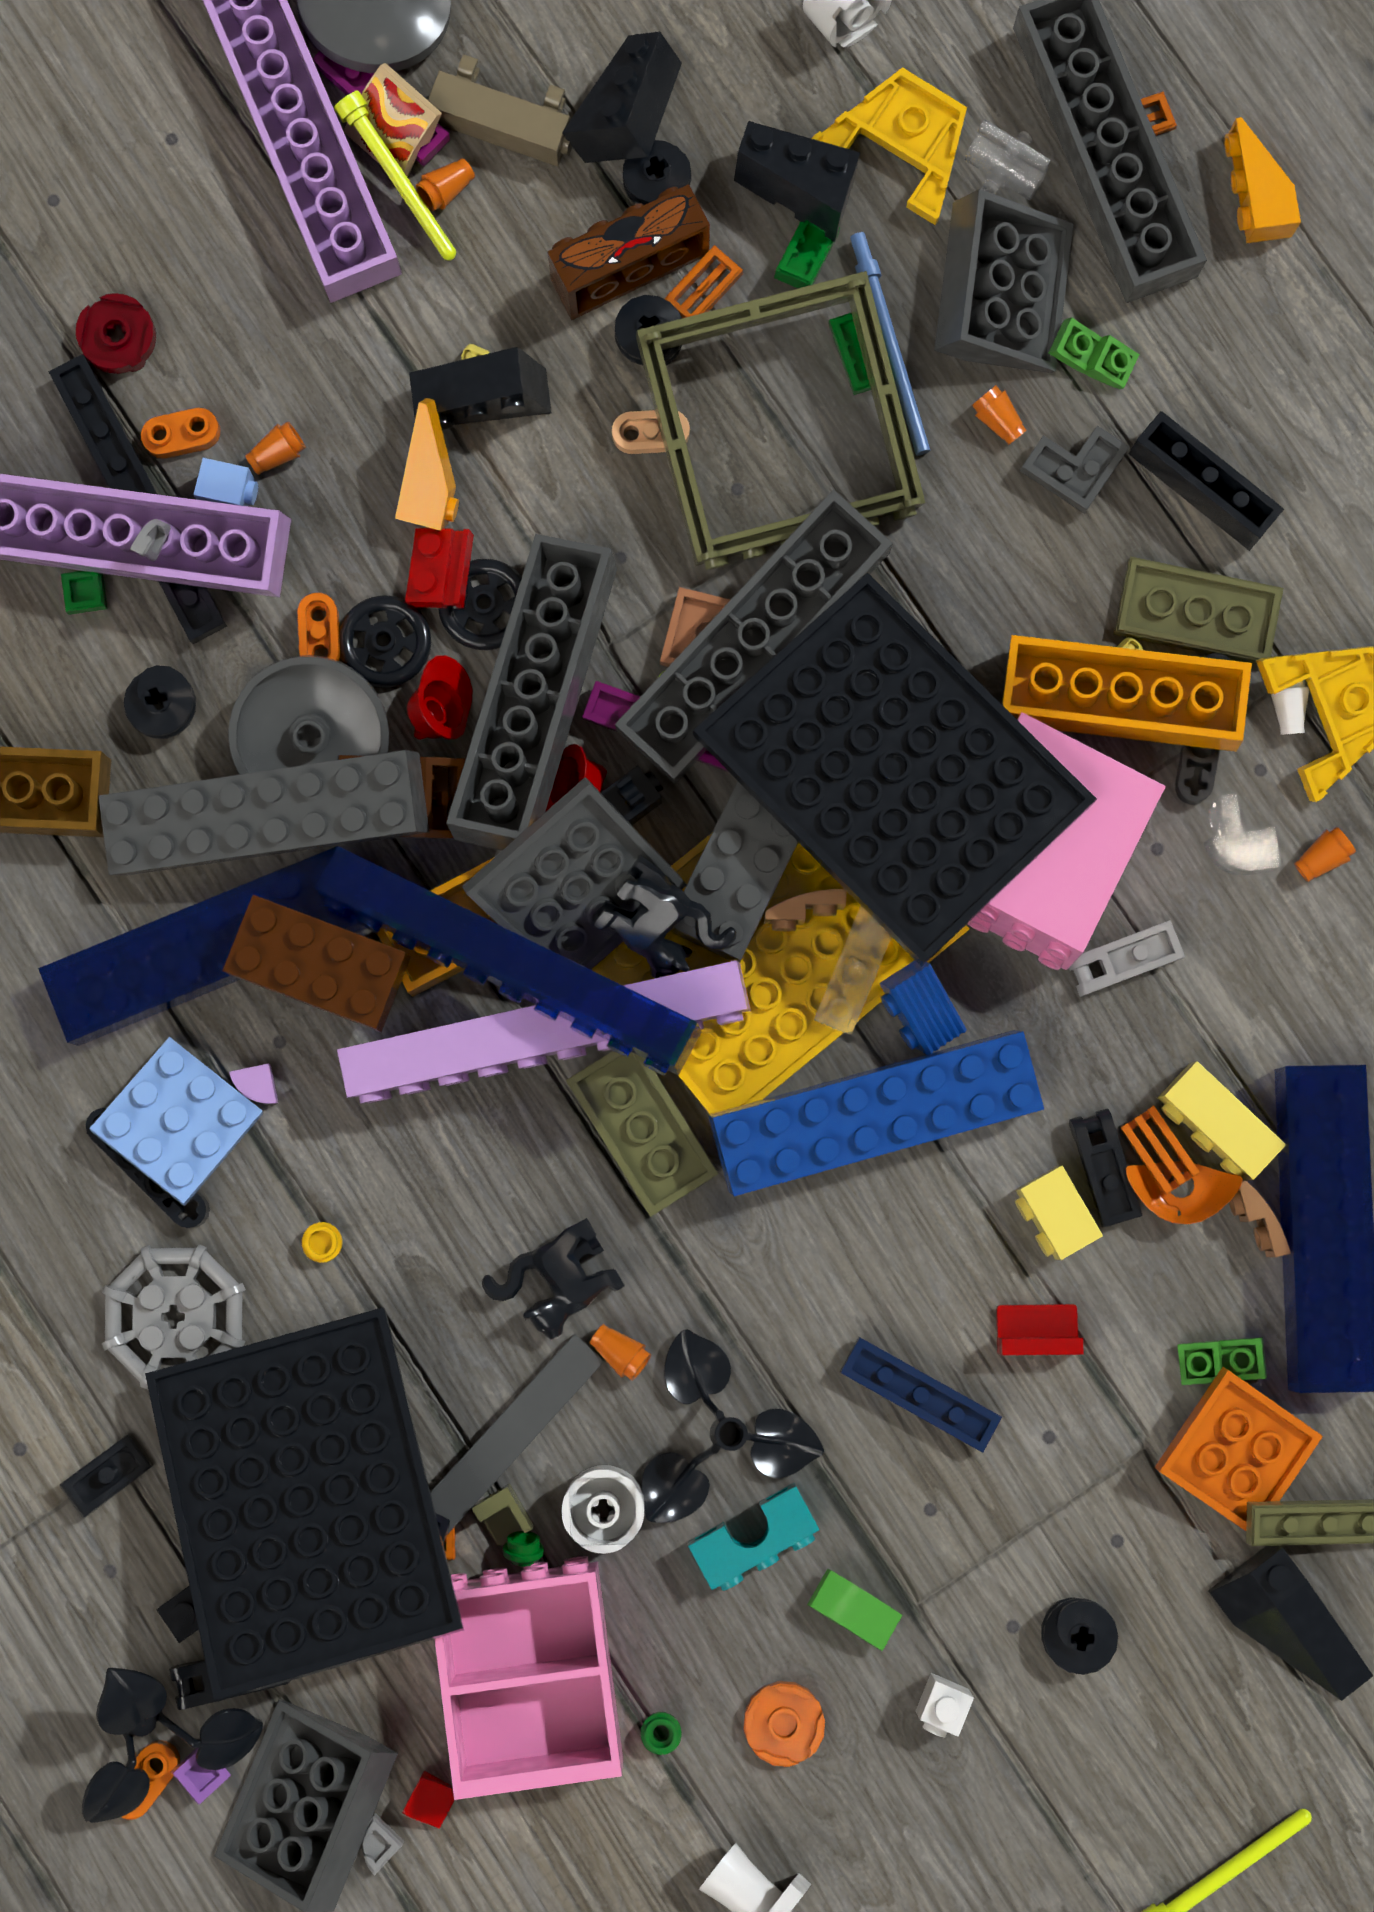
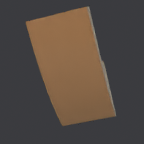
(792, 911)
(1250, 1207)

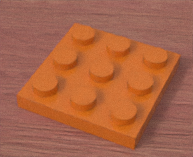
(1237, 1448)

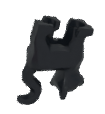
(659, 911)
(562, 1271)

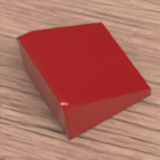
(430, 1800)

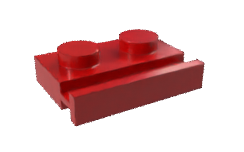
(439, 568)

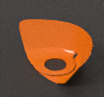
(1210, 1193)

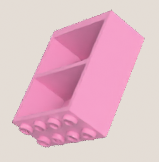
(1068, 886)
(529, 1681)

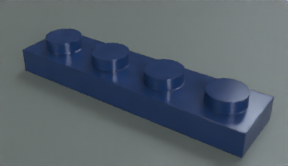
(920, 1394)

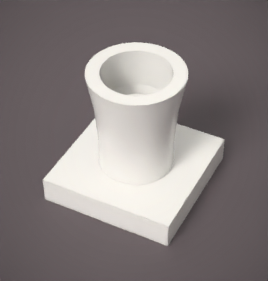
(745, 1889)

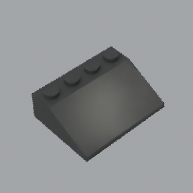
(1003, 283)
(305, 1807)

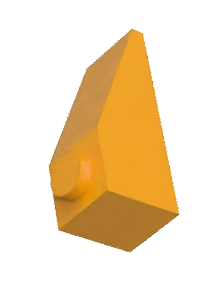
(428, 477)

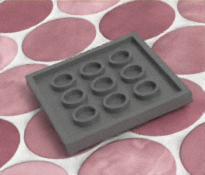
(562, 874)

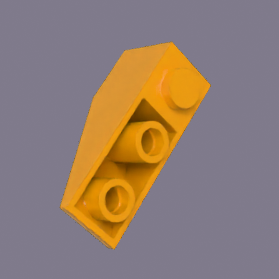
(1264, 190)

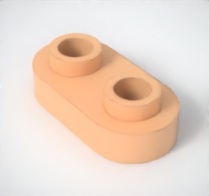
(649, 433)

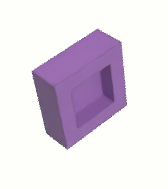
(198, 1780)

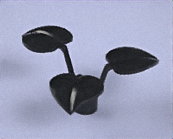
(780, 1444)
(131, 1707)

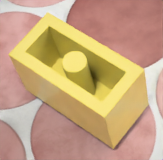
(1057, 1213)

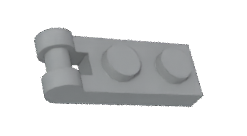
(1128, 957)

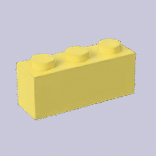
(1220, 1122)

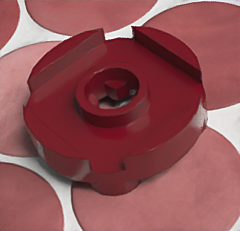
(103, 316)

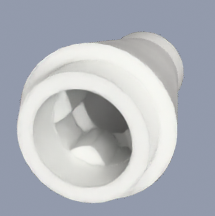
(1291, 708)

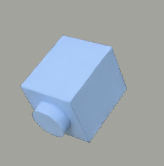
(225, 483)

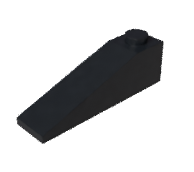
(1284, 1614)

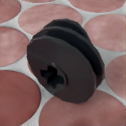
(664, 159)
(640, 314)
(177, 710)
(1065, 1619)

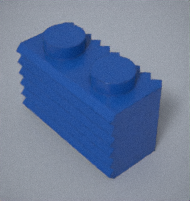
(922, 1007)

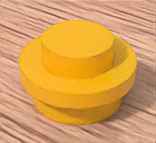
(322, 1242)

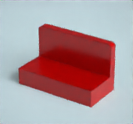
(1038, 1330)

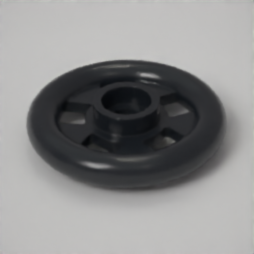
(397, 610)
(455, 619)

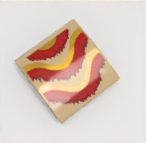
(398, 115)

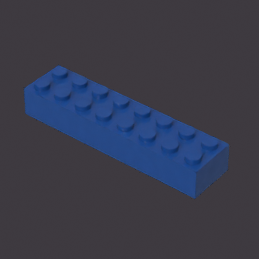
(875, 1112)

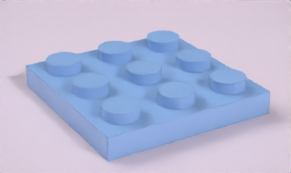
(176, 1121)

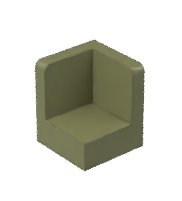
(503, 1514)

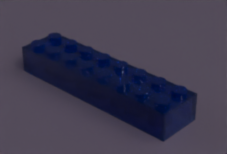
(173, 955)
(1327, 1227)

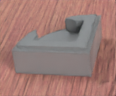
(151, 539)
(380, 1844)

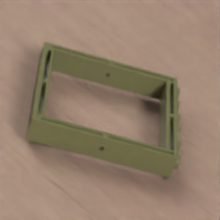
(752, 542)

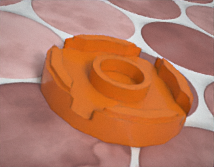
(784, 1723)

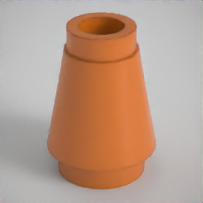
(444, 184)
(999, 415)
(276, 448)
(1325, 854)
(620, 1352)

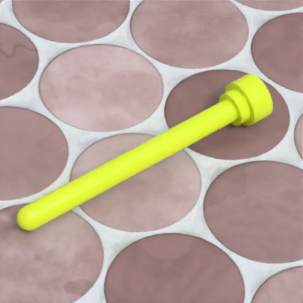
(354, 112)
(1236, 1864)

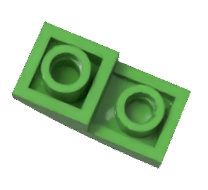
(1093, 355)
(1203, 1360)
(854, 1609)

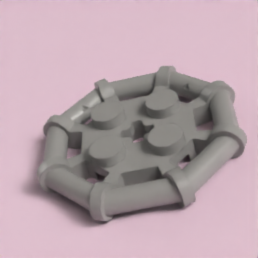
(157, 1298)

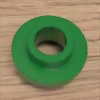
(523, 1548)
(661, 1746)

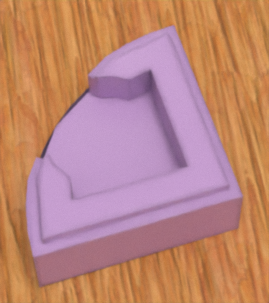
(256, 1083)

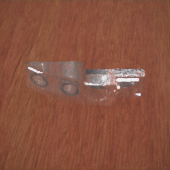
(853, 973)

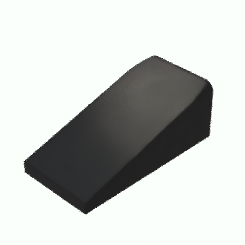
(105, 1476)

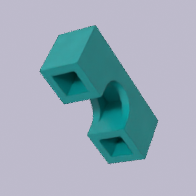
(725, 1558)

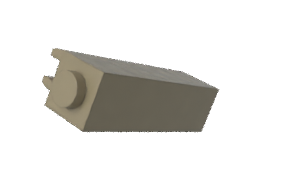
(501, 117)

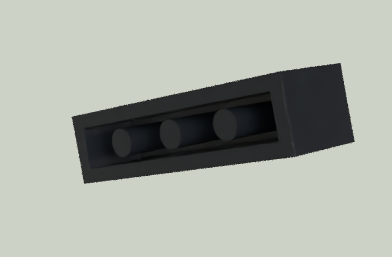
(1205, 480)

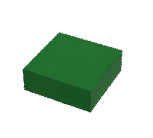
(83, 592)

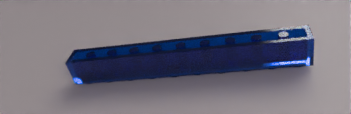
(509, 961)

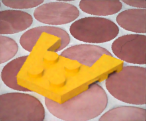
(912, 123)
(1344, 699)

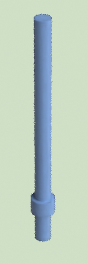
(900, 375)

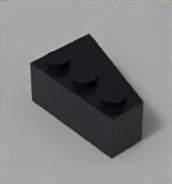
(626, 102)
(797, 173)
(484, 388)

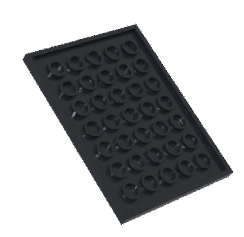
(894, 768)
(302, 1504)

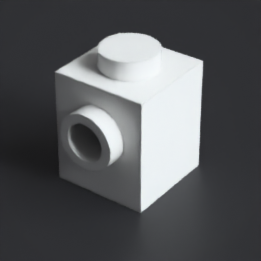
(944, 1706)

